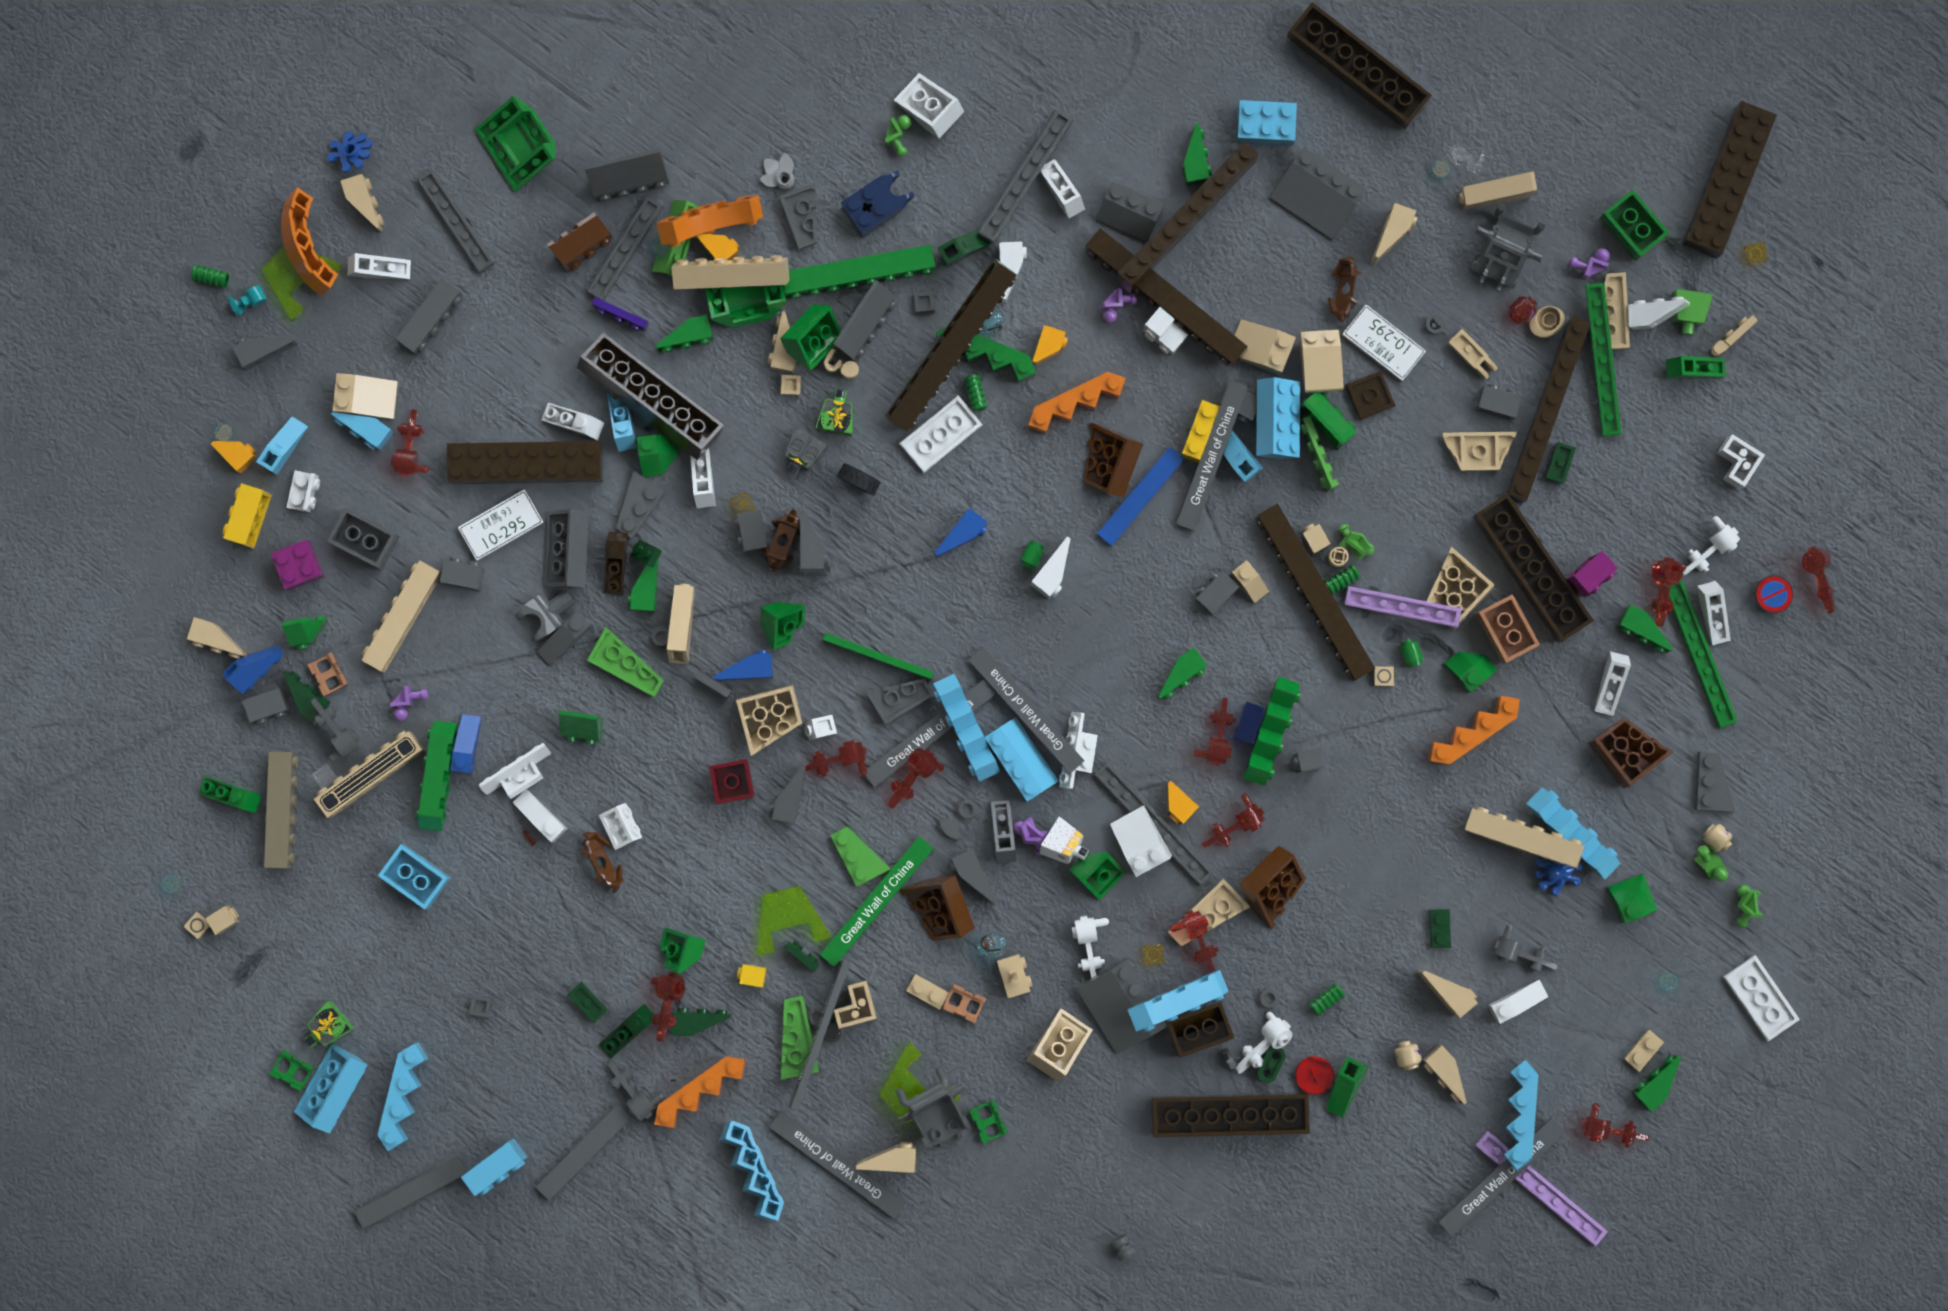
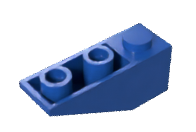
(248, 669)

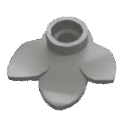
(777, 170)

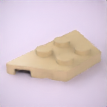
(1478, 449)

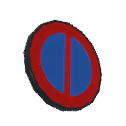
(1774, 594)

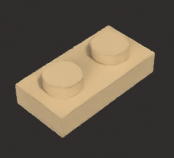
(927, 991)
(1643, 1050)

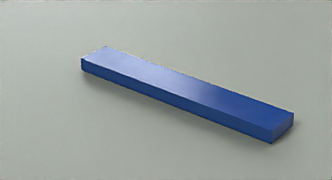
(1140, 496)

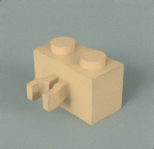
(1014, 976)

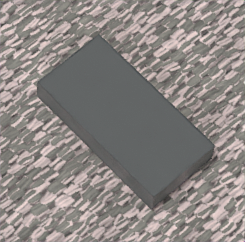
(713, 684)

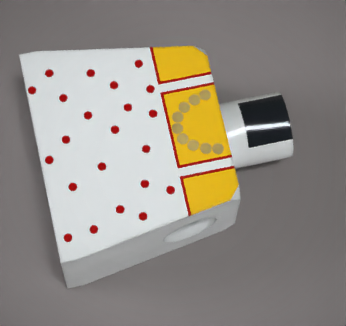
(1063, 843)

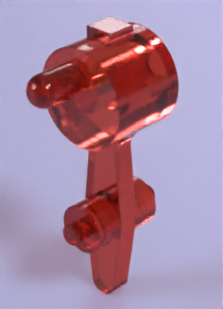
(405, 459)
(1816, 562)
(1667, 573)
(1218, 749)
(850, 754)
(921, 764)
(1248, 818)
(1195, 927)
(668, 988)
(1600, 1128)

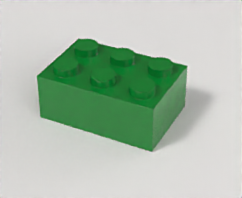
(1634, 225)

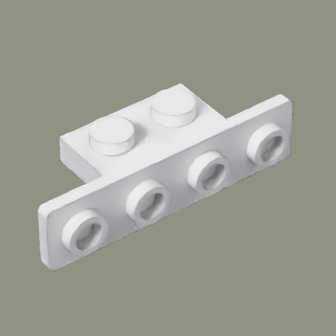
(1083, 743)
(518, 774)

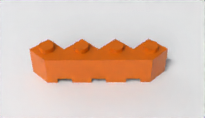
(1084, 395)
(1483, 727)
(689, 1095)

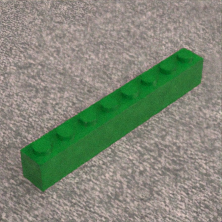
(859, 271)

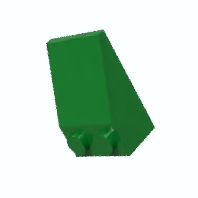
(580, 726)

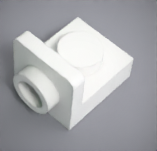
(820, 727)

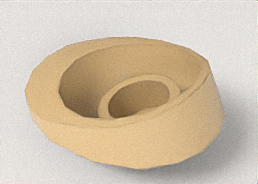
(1547, 322)

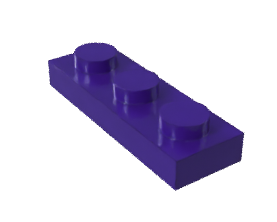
(619, 314)

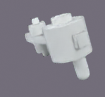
(1723, 541)
(1086, 933)
(1276, 1035)

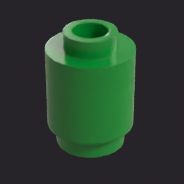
(1032, 555)
(1411, 653)

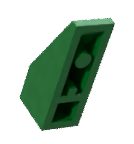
(1695, 367)
(645, 590)

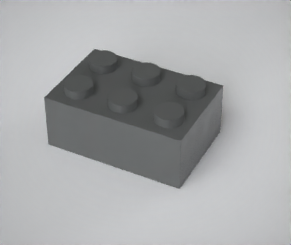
(363, 538)

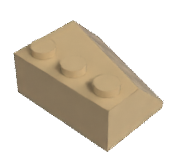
(1460, 585)
(768, 716)

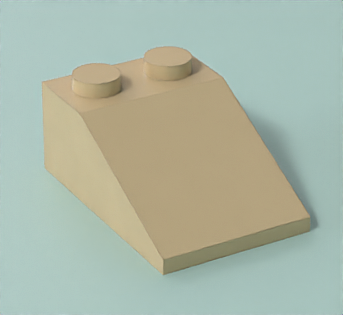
(1398, 223)
(1266, 346)
(1321, 361)
(365, 396)
(1454, 997)
(1059, 1045)
(896, 1159)

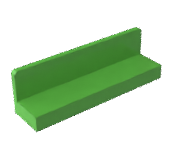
(664, 263)

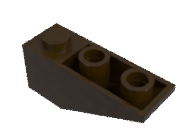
(615, 562)

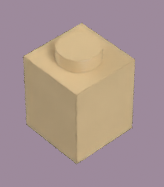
(1315, 538)
(223, 919)

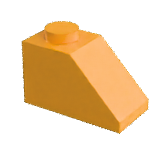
(719, 246)
(1049, 344)
(236, 454)
(1179, 804)

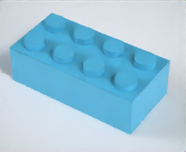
(1278, 418)

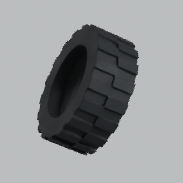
(858, 479)

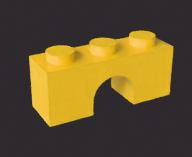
(1200, 431)

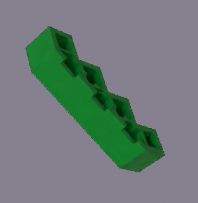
(999, 357)
(1272, 728)
(436, 779)

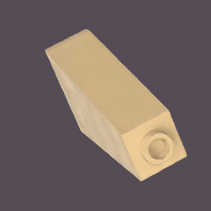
(1498, 191)
(680, 624)

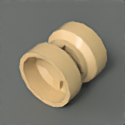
(1335, 559)

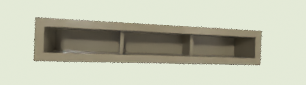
(280, 810)

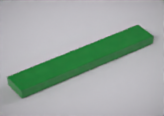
(878, 656)

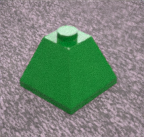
(1098, 873)
(1632, 898)

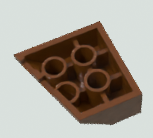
(580, 243)
(1110, 460)
(1628, 751)
(1272, 885)
(940, 907)

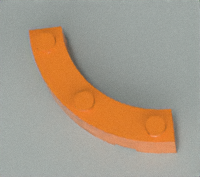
(708, 218)
(300, 245)

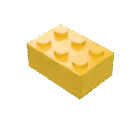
(246, 516)

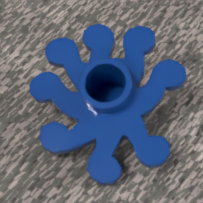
(351, 151)
(1555, 873)

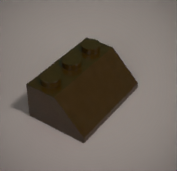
(1200, 1029)

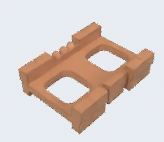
(322, 677)
(961, 1008)

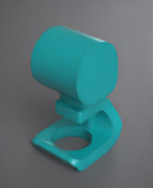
(253, 297)

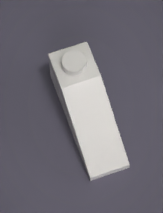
(1062, 189)
(1012, 256)
(378, 267)
(703, 481)
(1714, 612)
(1612, 683)
(539, 816)
(1517, 1002)

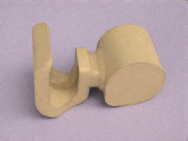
(848, 370)

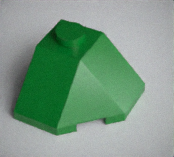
(656, 454)
(780, 621)
(303, 631)
(1470, 669)
(680, 949)

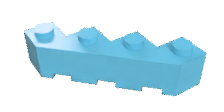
(966, 727)
(1565, 822)
(1177, 1001)
(397, 1105)
(1525, 1105)
(759, 1179)

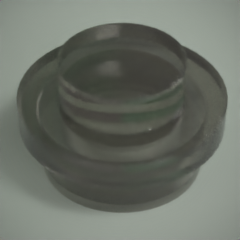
(833, 1033)

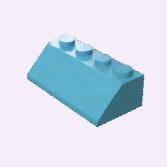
(1021, 759)
(330, 1088)

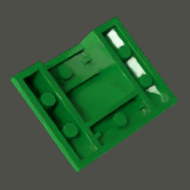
(517, 141)
(744, 304)

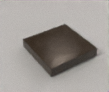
(1370, 395)

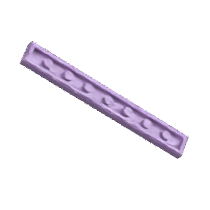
(1546, 1192)

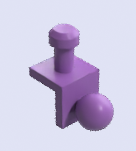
(1593, 265)
(1115, 302)
(405, 699)
(1030, 834)

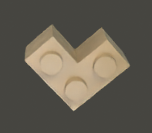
(860, 1010)

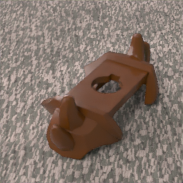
(1344, 302)
(778, 555)
(593, 849)

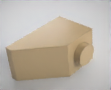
(1250, 581)

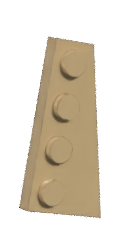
(1617, 310)
(1217, 906)

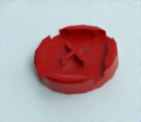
(1314, 1075)

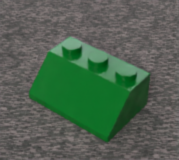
(811, 336)
(1328, 419)

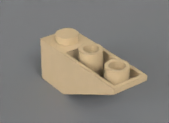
(358, 194)
(779, 358)
(211, 634)
(1445, 1067)

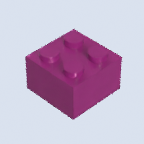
(297, 565)

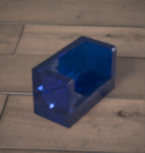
(1248, 723)

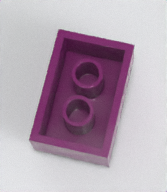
(1591, 574)

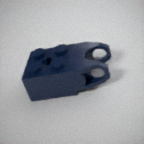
(881, 200)

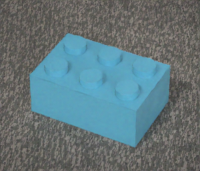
(1266, 123)
(414, 876)
(495, 1168)

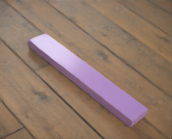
(1403, 606)

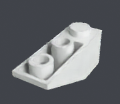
(1648, 315)
(573, 421)

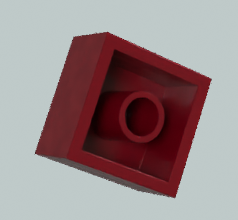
(732, 781)

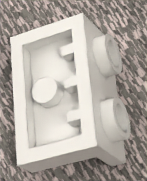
(303, 491)
(620, 826)

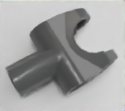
(548, 613)

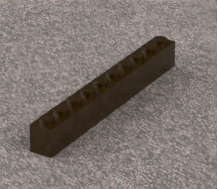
(1187, 217)
(1164, 295)
(951, 345)
(1547, 409)
(1315, 592)

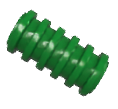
(210, 276)
(975, 393)
(1342, 579)
(1326, 999)

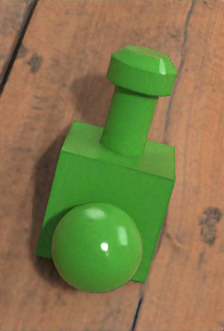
(895, 134)
(1355, 542)
(1711, 864)
(1748, 904)

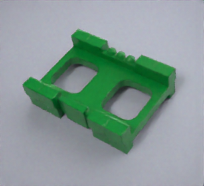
(289, 1075)
(993, 1119)

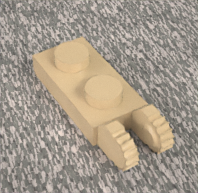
(1731, 336)
(1472, 353)

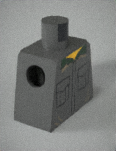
(803, 451)

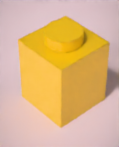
(752, 975)

